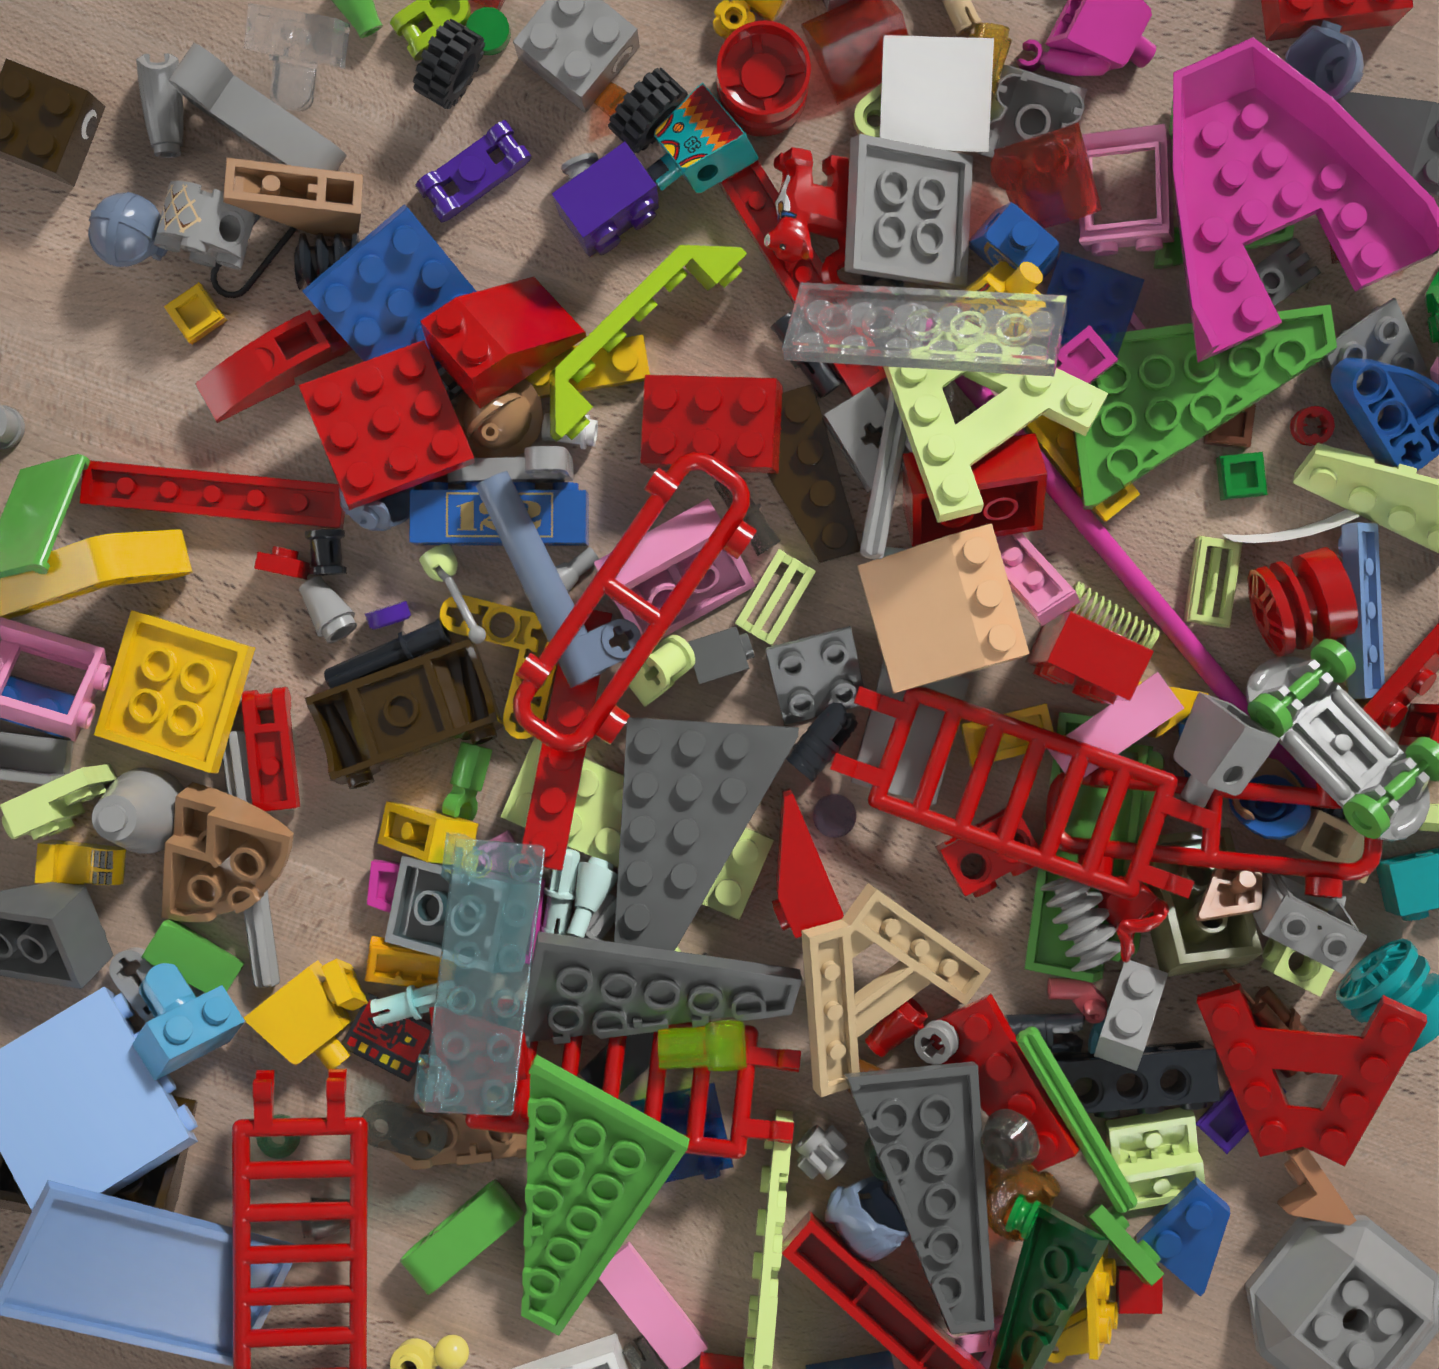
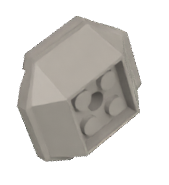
(1323, 1273)

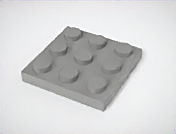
(908, 212)

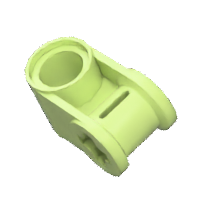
(662, 668)

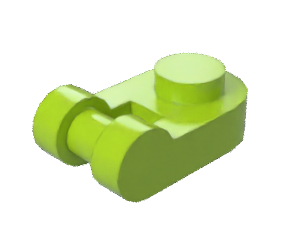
(437, 12)

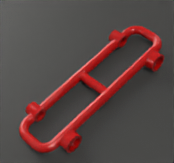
(605, 717)
(1321, 877)

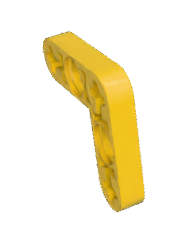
(520, 638)

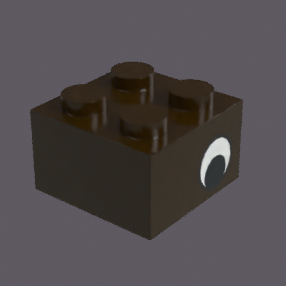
(46, 122)

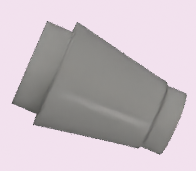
(327, 611)

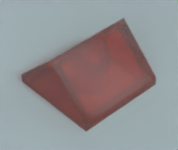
(851, 44)

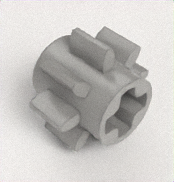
(821, 1152)

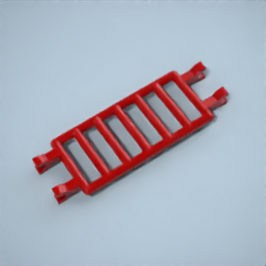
(1039, 739)
(741, 1127)
(354, 1210)

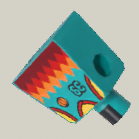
(700, 144)

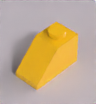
(420, 830)

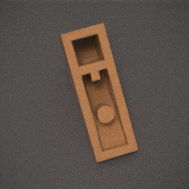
(296, 195)

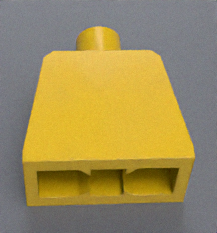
(302, 1020)

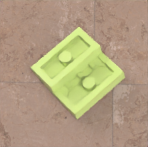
(1156, 1154)

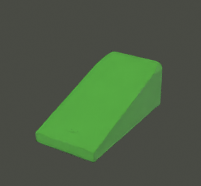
(196, 957)

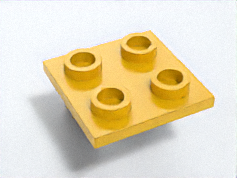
(1093, 1325)

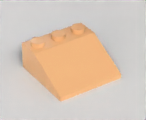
(943, 609)

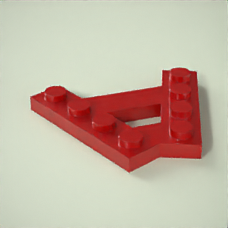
(1363, 1065)

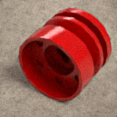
(1302, 601)

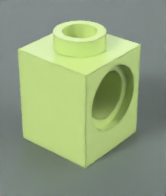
(1310, 976)

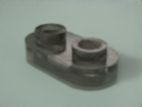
(403, 1128)

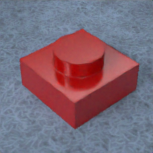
(282, 562)

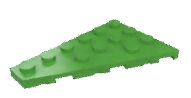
(1168, 400)
(587, 1185)

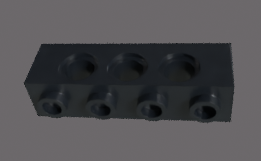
(1193, 1089)

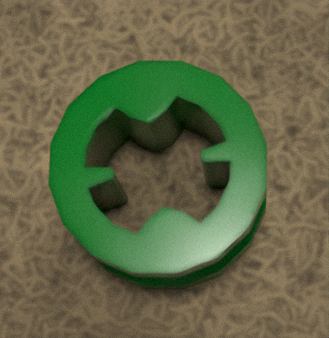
(1023, 1216)

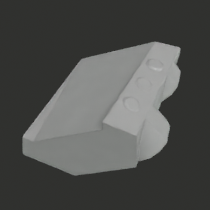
(1031, 106)

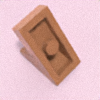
(1315, 1194)

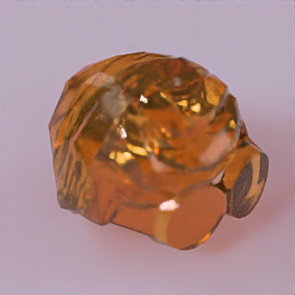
(1005, 1186)

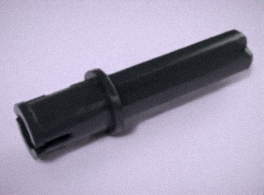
(389, 654)

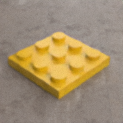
(174, 691)

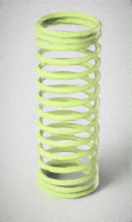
(1147, 641)

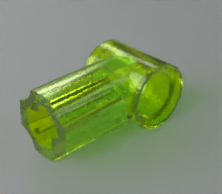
(715, 1046)

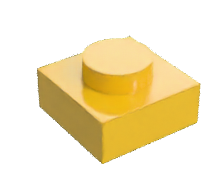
(343, 985)

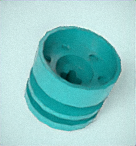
(1398, 974)

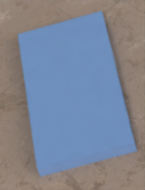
(130, 1274)

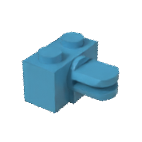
(182, 1024)

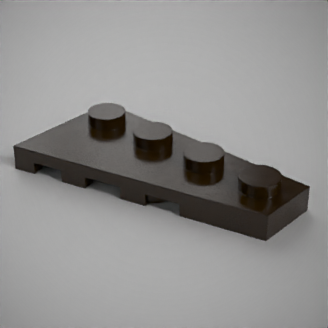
(810, 479)

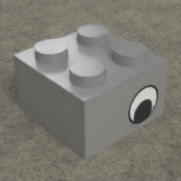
(577, 47)

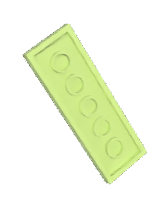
(598, 829)

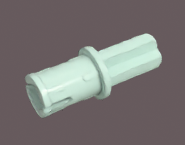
(561, 895)
(404, 1005)

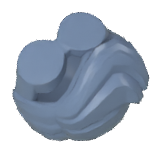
(867, 1226)

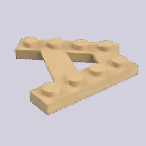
(841, 1016)

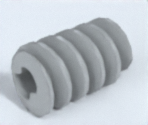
(1083, 923)

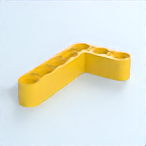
(96, 565)

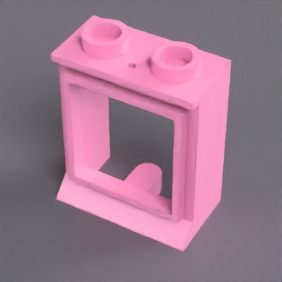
(1144, 234)
(62, 649)

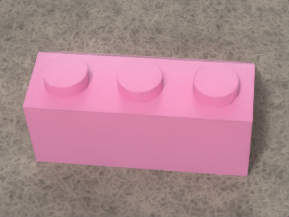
(665, 557)

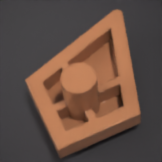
(1231, 894)

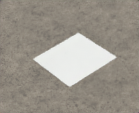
(937, 91)

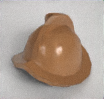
(504, 424)

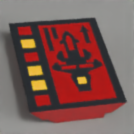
(390, 1047)

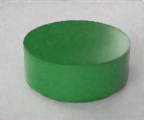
(493, 27)

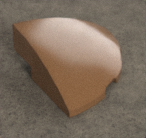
(220, 855)

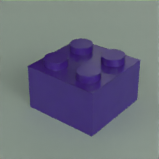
(607, 200)

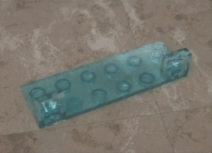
(481, 977)

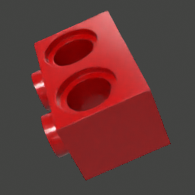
(993, 864)

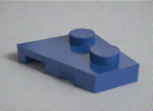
(1189, 1234)

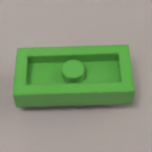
(1137, 1256)

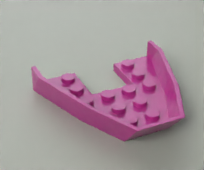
(1262, 153)

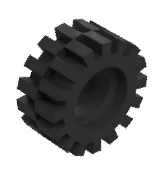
(449, 64)
(646, 109)

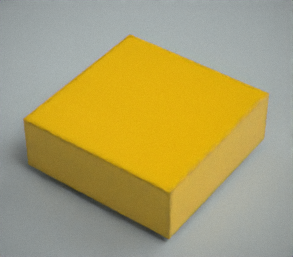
(195, 313)

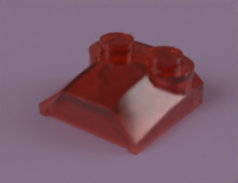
(1048, 176)

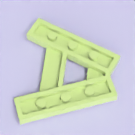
(949, 450)

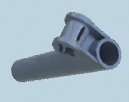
(589, 651)

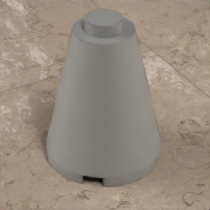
(138, 810)

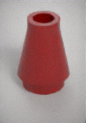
(896, 1027)

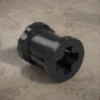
(325, 552)

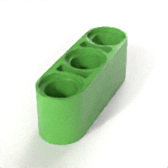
(461, 1236)

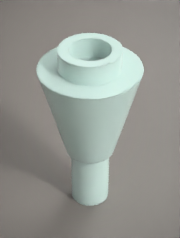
(593, 885)

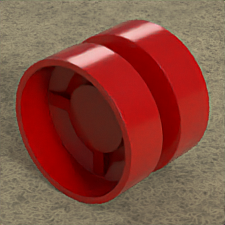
(763, 77)

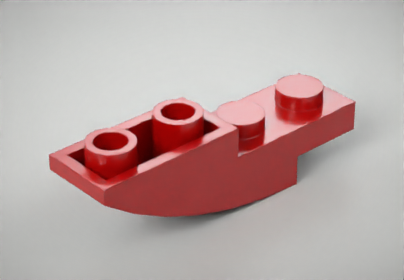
(270, 364)

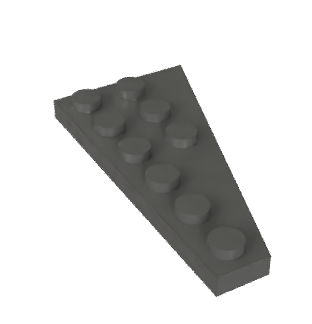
(632, 989)
(931, 1153)

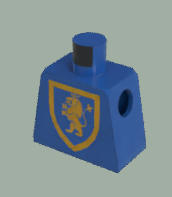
(1015, 239)

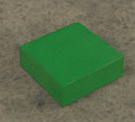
(1241, 476)

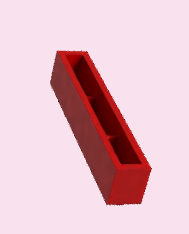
(872, 1299)

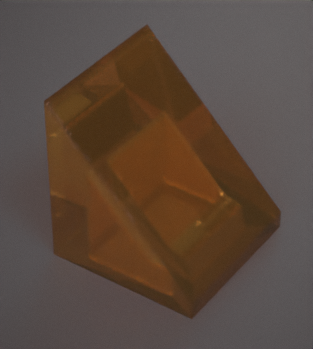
(610, 98)

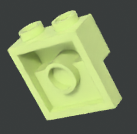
(55, 804)

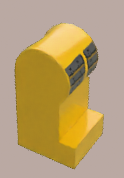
(79, 863)

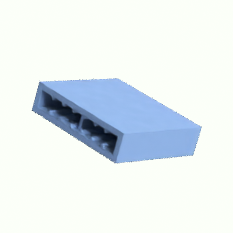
(85, 1104)

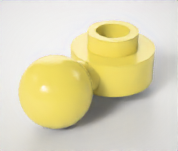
(449, 1353)

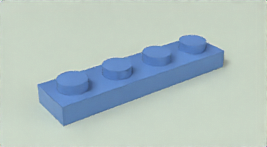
(1361, 560)

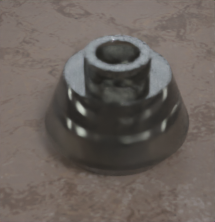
(1009, 1139)

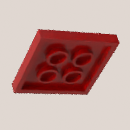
(386, 424)

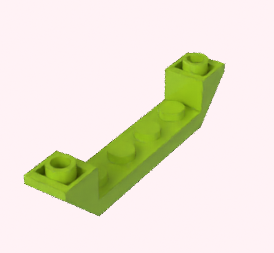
(705, 263)

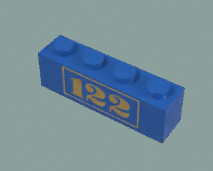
(462, 519)

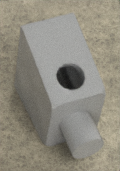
(1220, 749)

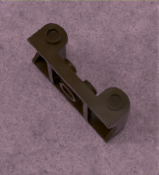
(404, 712)

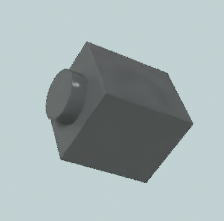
(721, 654)

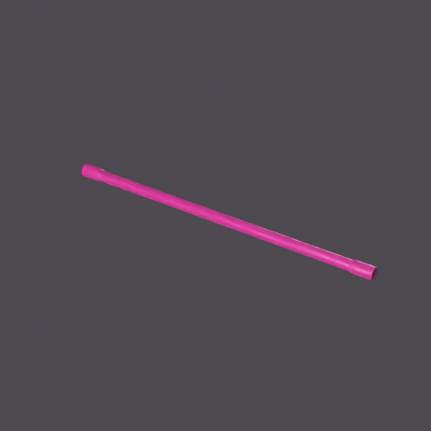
(1140, 587)

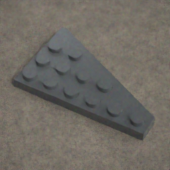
(682, 815)

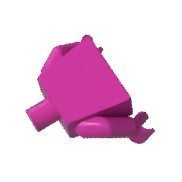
(1094, 38)

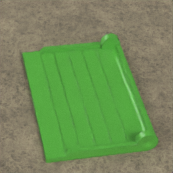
(36, 513)

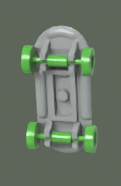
(1341, 745)

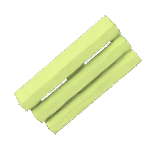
(794, 565)
(1196, 576)

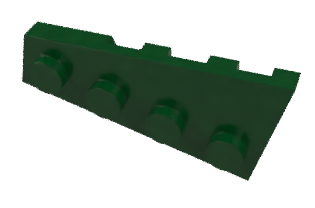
(1045, 1289)

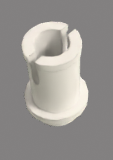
(586, 437)

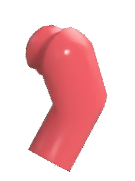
(1083, 995)

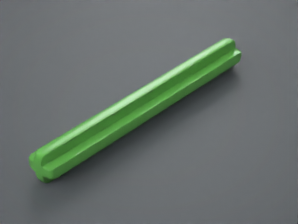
(1076, 1119)

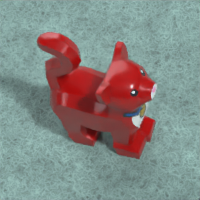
(810, 208)

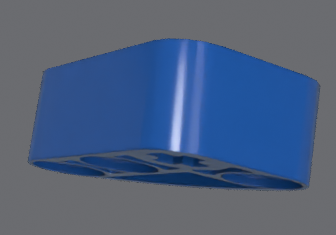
(1410, 409)

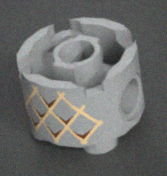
(204, 226)

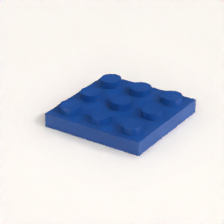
(387, 286)

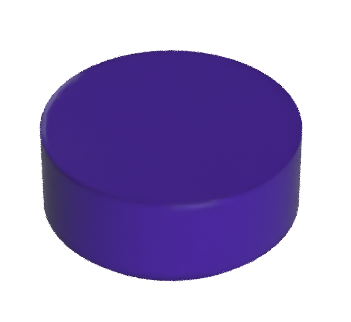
(388, 615)

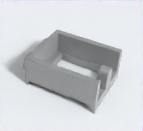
(1294, 922)

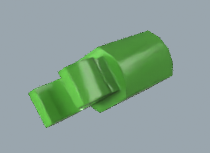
(467, 781)

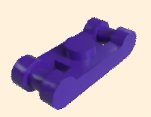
(473, 172)

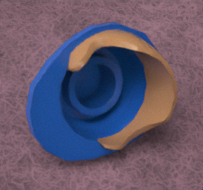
(1270, 818)

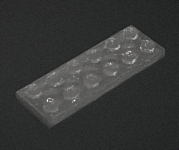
(926, 328)

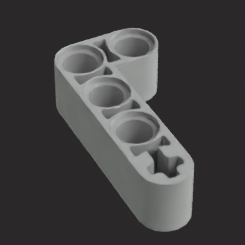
(250, 114)

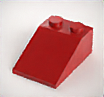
(499, 336)
(801, 879)

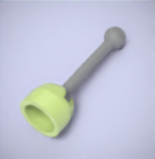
(440, 565)

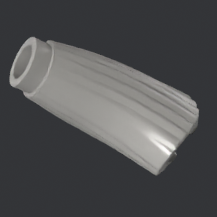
(161, 105)

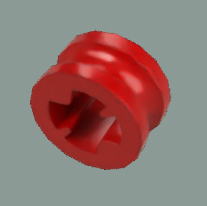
(1327, 425)

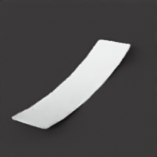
(1308, 530)

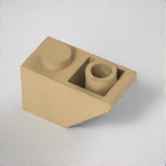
(1328, 840)

